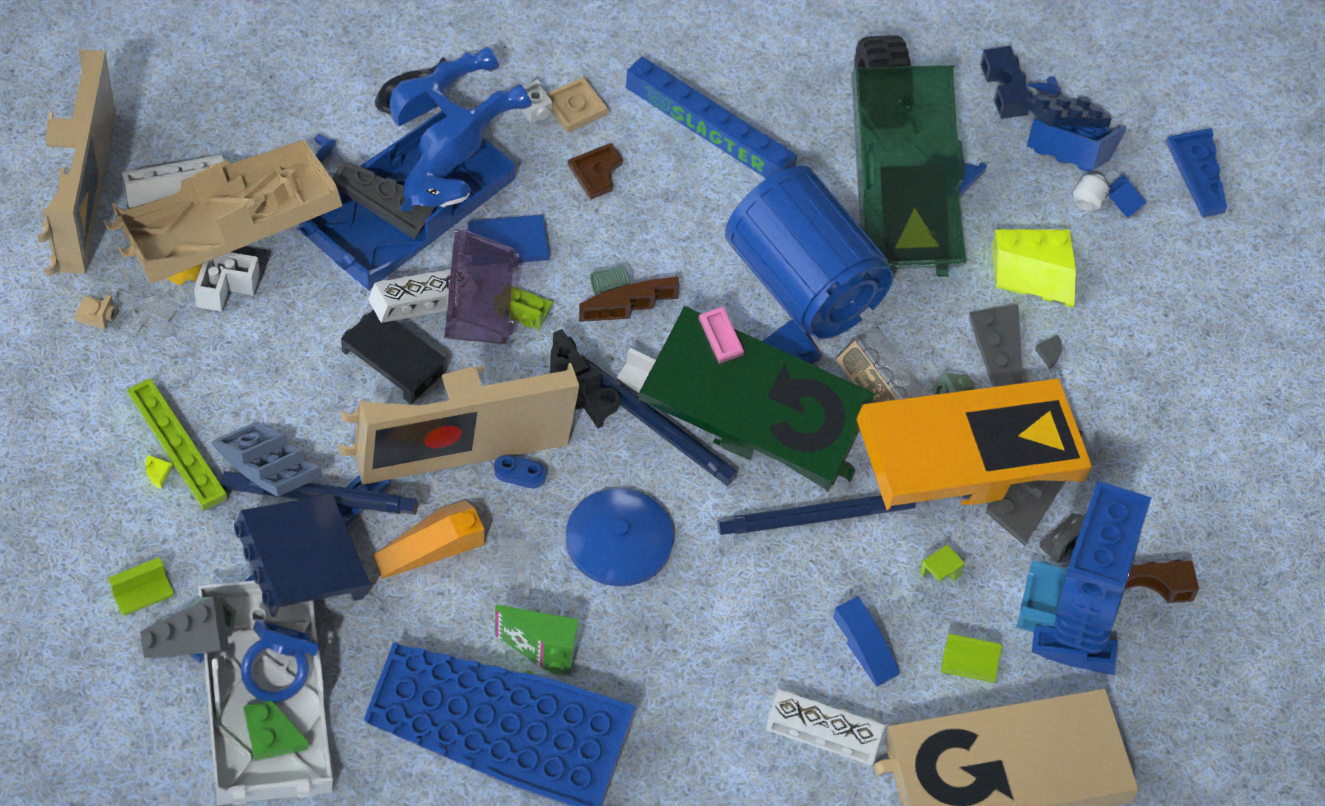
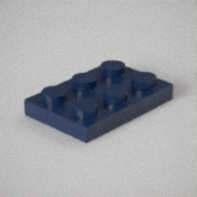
(1067, 111)

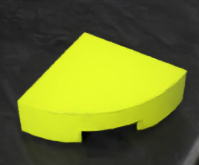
(157, 470)

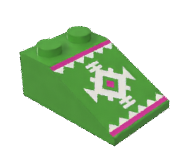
(539, 636)

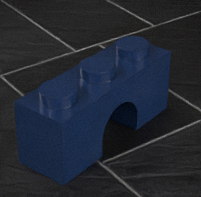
(1003, 66)

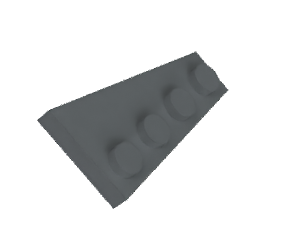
(381, 197)
(999, 343)
(188, 632)

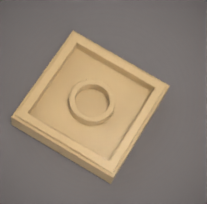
(576, 105)

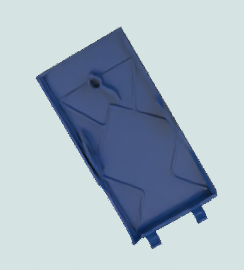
(373, 247)

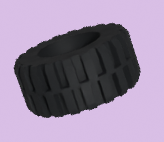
(881, 52)

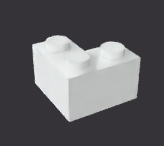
(223, 274)

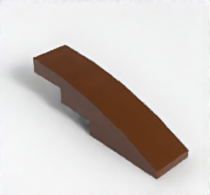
(636, 296)

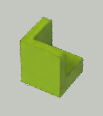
(943, 564)

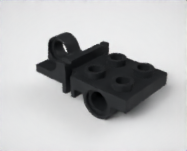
(589, 393)

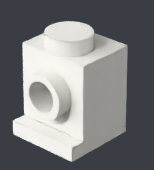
(541, 103)

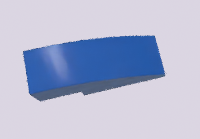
(866, 641)
(1048, 647)

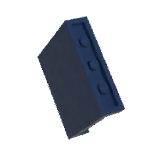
(300, 552)

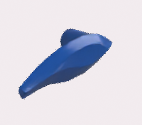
(1048, 88)
(326, 146)

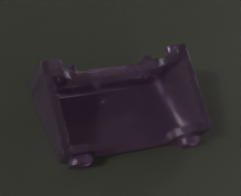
(480, 289)

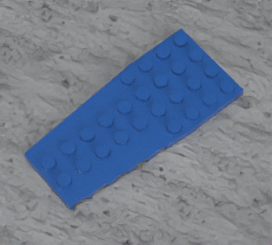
(503, 723)

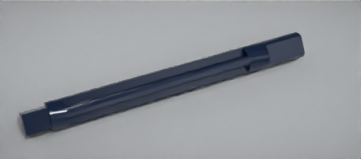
(668, 430)
(343, 496)
(807, 515)

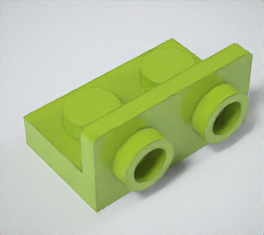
(528, 308)

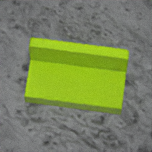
(140, 586)
(971, 658)

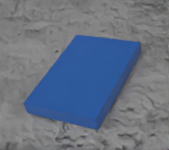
(522, 233)

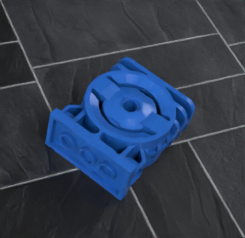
(1100, 567)

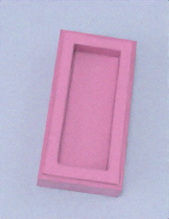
(721, 334)

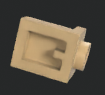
(96, 312)

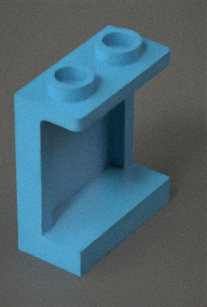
(1041, 596)

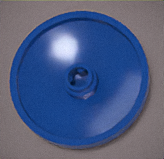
(619, 537)

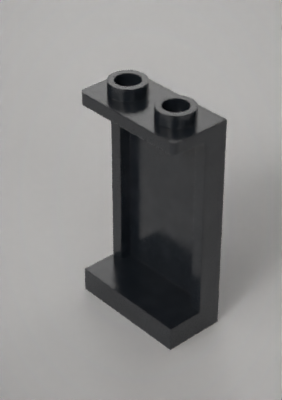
(395, 354)

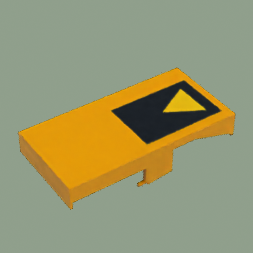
(972, 442)

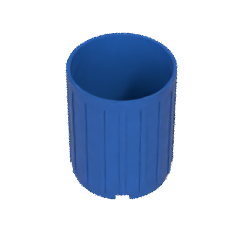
(809, 252)

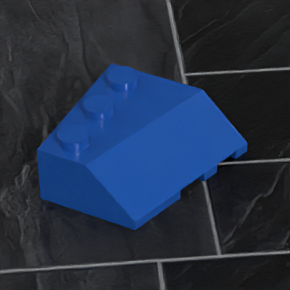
(1075, 144)

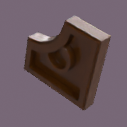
(595, 168)

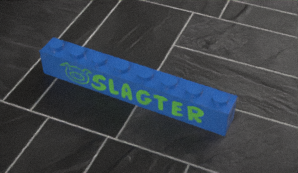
(708, 119)

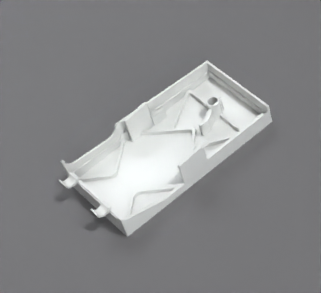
(235, 771)

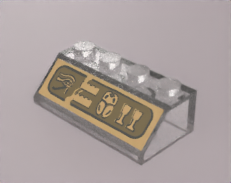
(877, 367)

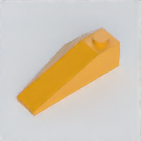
(436, 537)

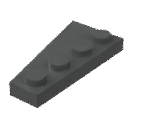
(1021, 511)

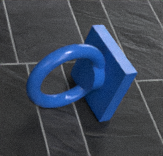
(283, 641)

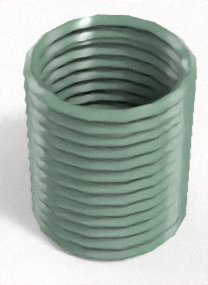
(608, 279)

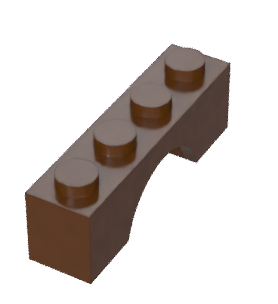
(1172, 580)

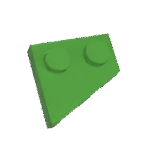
(272, 732)

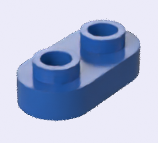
(519, 471)

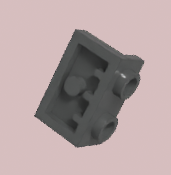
(1063, 538)

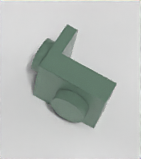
(953, 383)

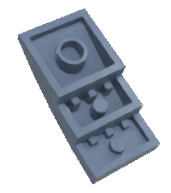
(267, 458)

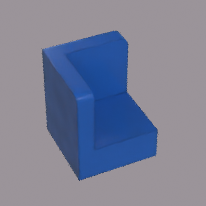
(1126, 196)

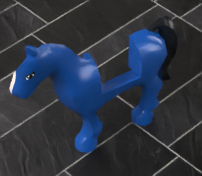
(451, 139)

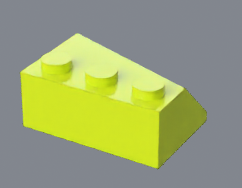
(1035, 263)

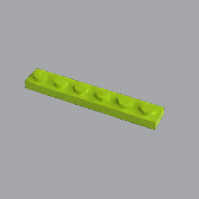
(177, 444)

